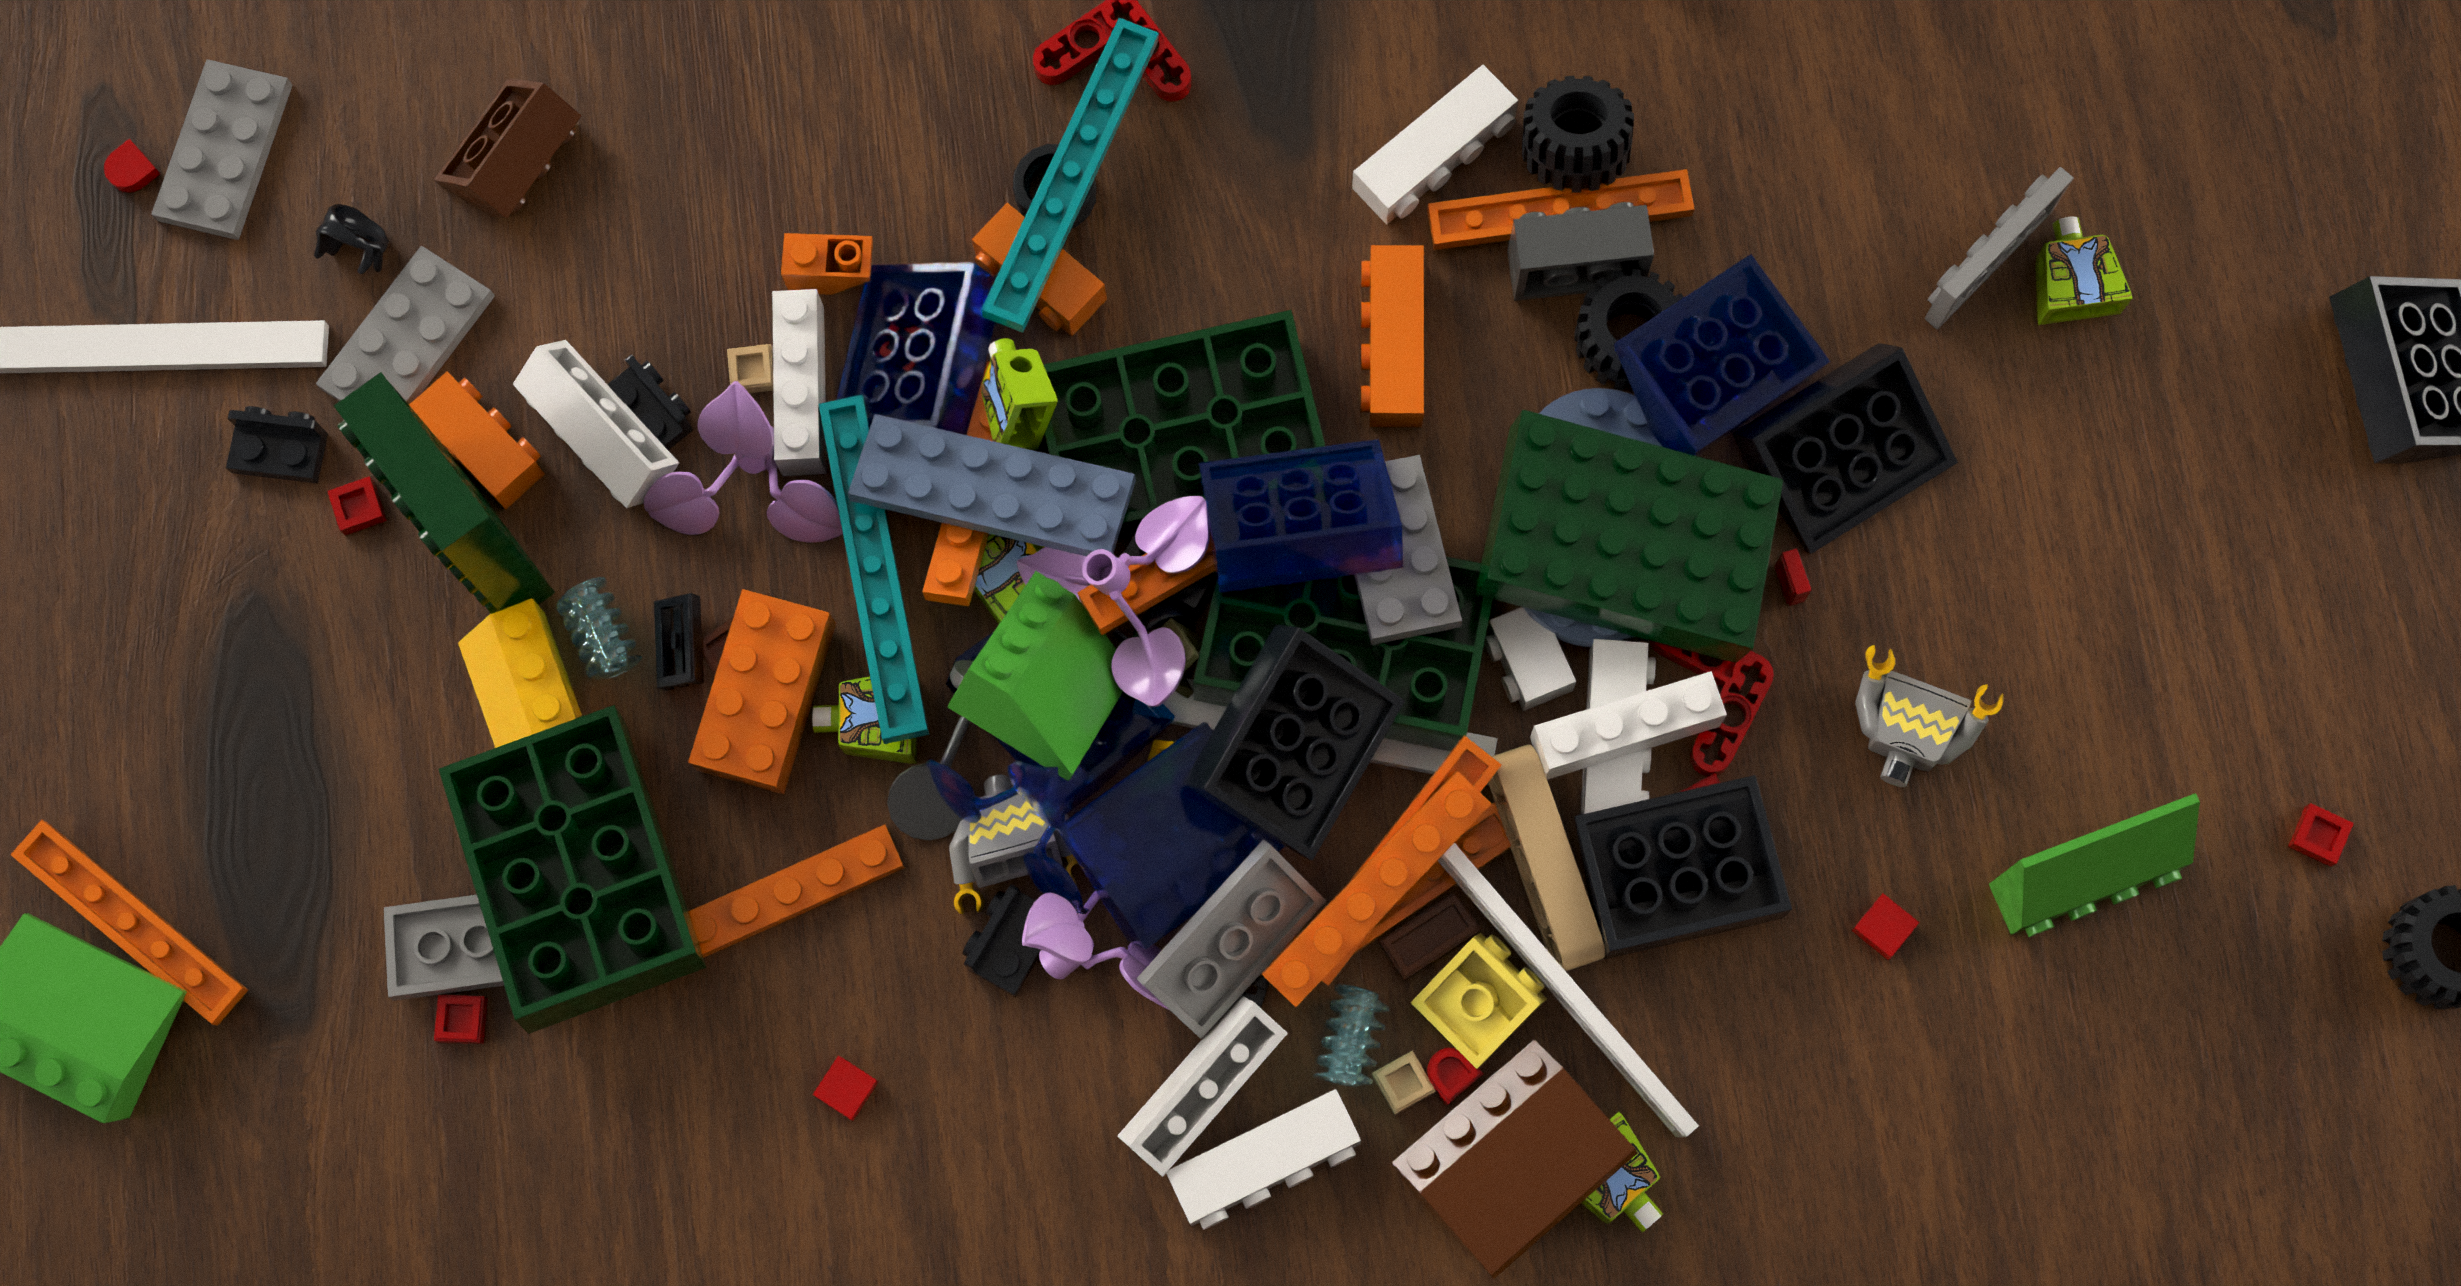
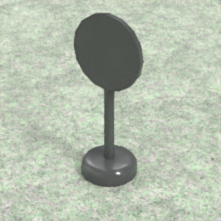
(913, 796)

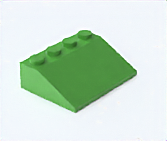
(1042, 678)
(2098, 868)
(80, 1020)

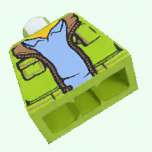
(2078, 276)
(1017, 395)
(998, 576)
(859, 725)
(1627, 1186)

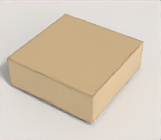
(752, 367)
(1403, 1082)

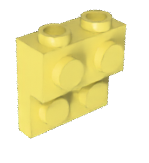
(1480, 998)

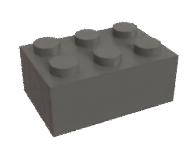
(1577, 249)

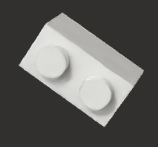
(1530, 658)

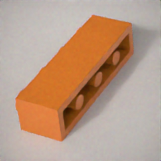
(1395, 336)

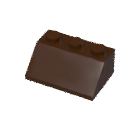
(509, 147)

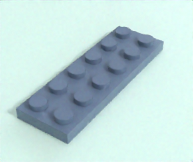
(991, 487)

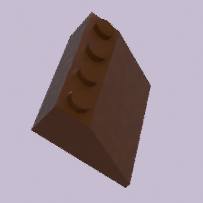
(1514, 1158)

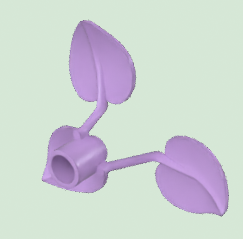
(739, 426)
(1177, 540)
(1067, 945)

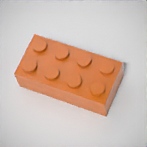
(762, 691)

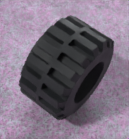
(1577, 133)
(1612, 298)
(2413, 951)

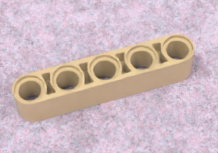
(1545, 859)

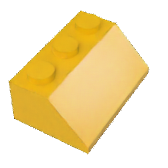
(518, 673)

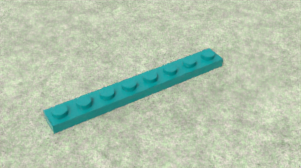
(1070, 175)
(874, 580)

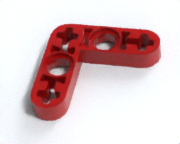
(1102, 22)
(1727, 676)

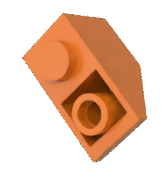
(826, 261)

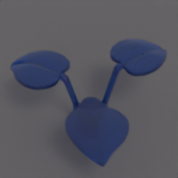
(1046, 794)

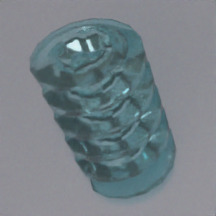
(595, 631)
(1351, 1036)

